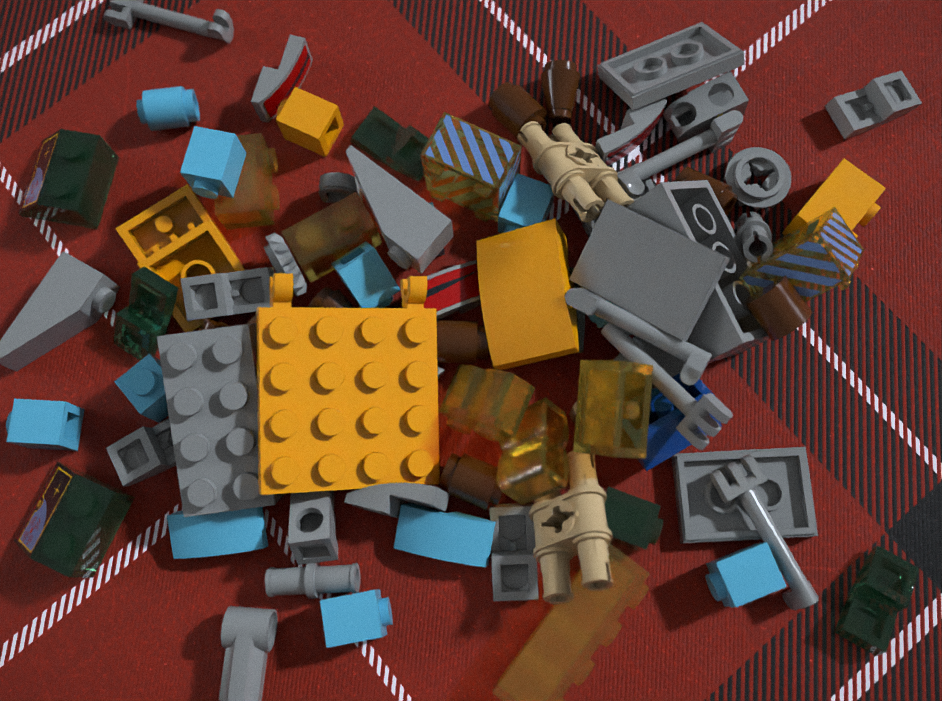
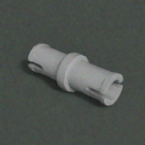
(754, 237)
(312, 580)

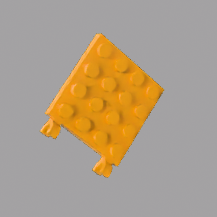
(346, 393)

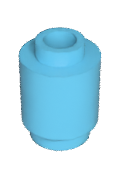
(168, 108)

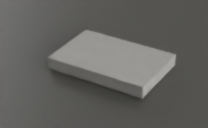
(670, 65)
(648, 269)
(709, 519)

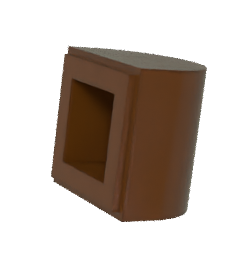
(778, 308)

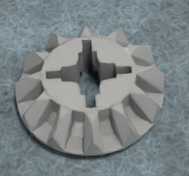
(760, 162)
(284, 262)

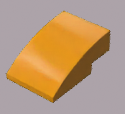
(179, 242)
(524, 293)

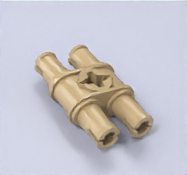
(573, 169)
(572, 527)

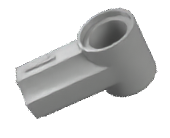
(248, 638)

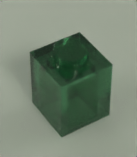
(632, 519)

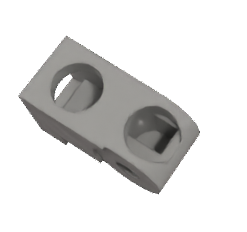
(698, 108)
(313, 527)

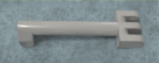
(129, 10)
(717, 136)
(592, 304)
(695, 411)
(801, 591)

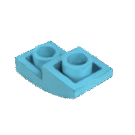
(217, 533)
(444, 535)

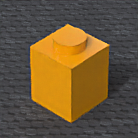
(309, 121)

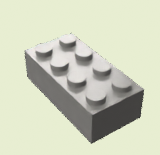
(695, 212)
(214, 417)

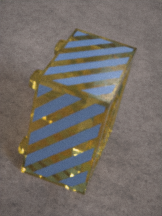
(470, 166)
(811, 257)

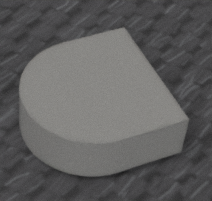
(336, 186)

